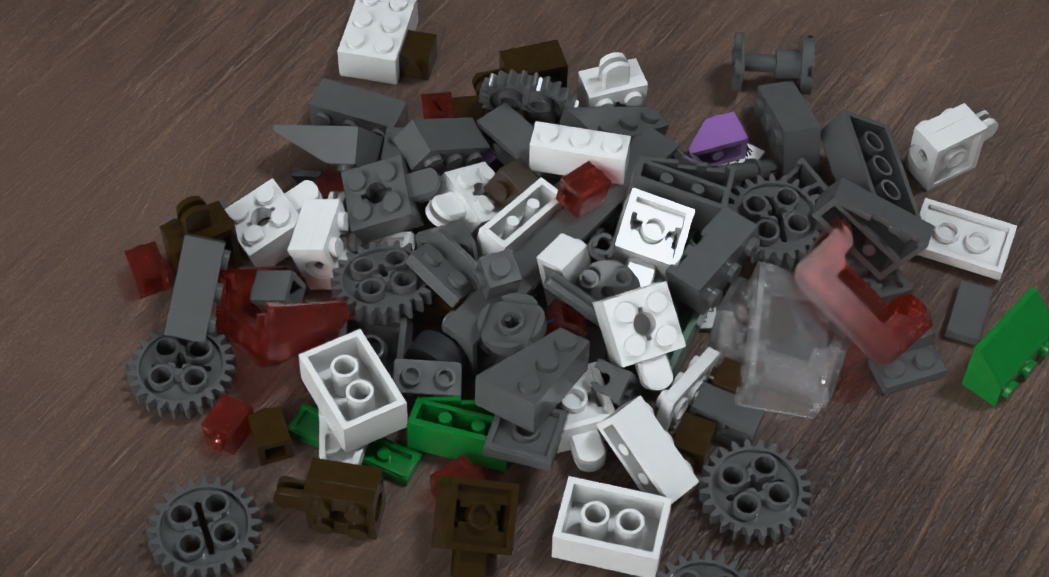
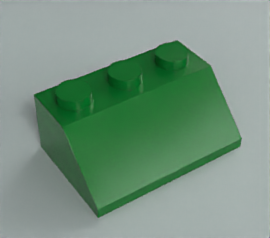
(1010, 350)

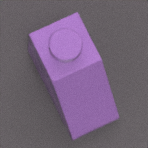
(720, 140)

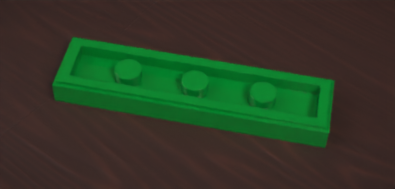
(396, 460)

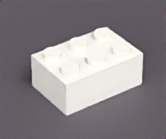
(375, 39)
(353, 390)
(611, 527)

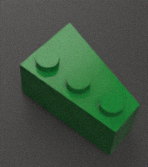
(451, 428)

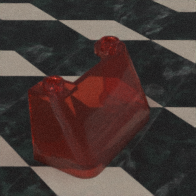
(875, 327)
(280, 333)

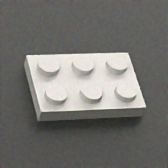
(967, 239)

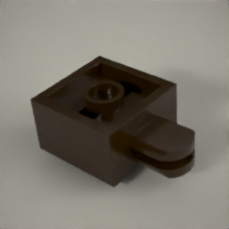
(543, 58)
(200, 220)
(336, 498)
(473, 521)

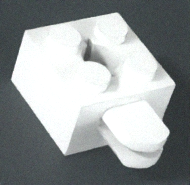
(612, 84)
(948, 145)
(464, 198)
(651, 235)
(322, 239)
(269, 241)
(640, 331)
(585, 411)

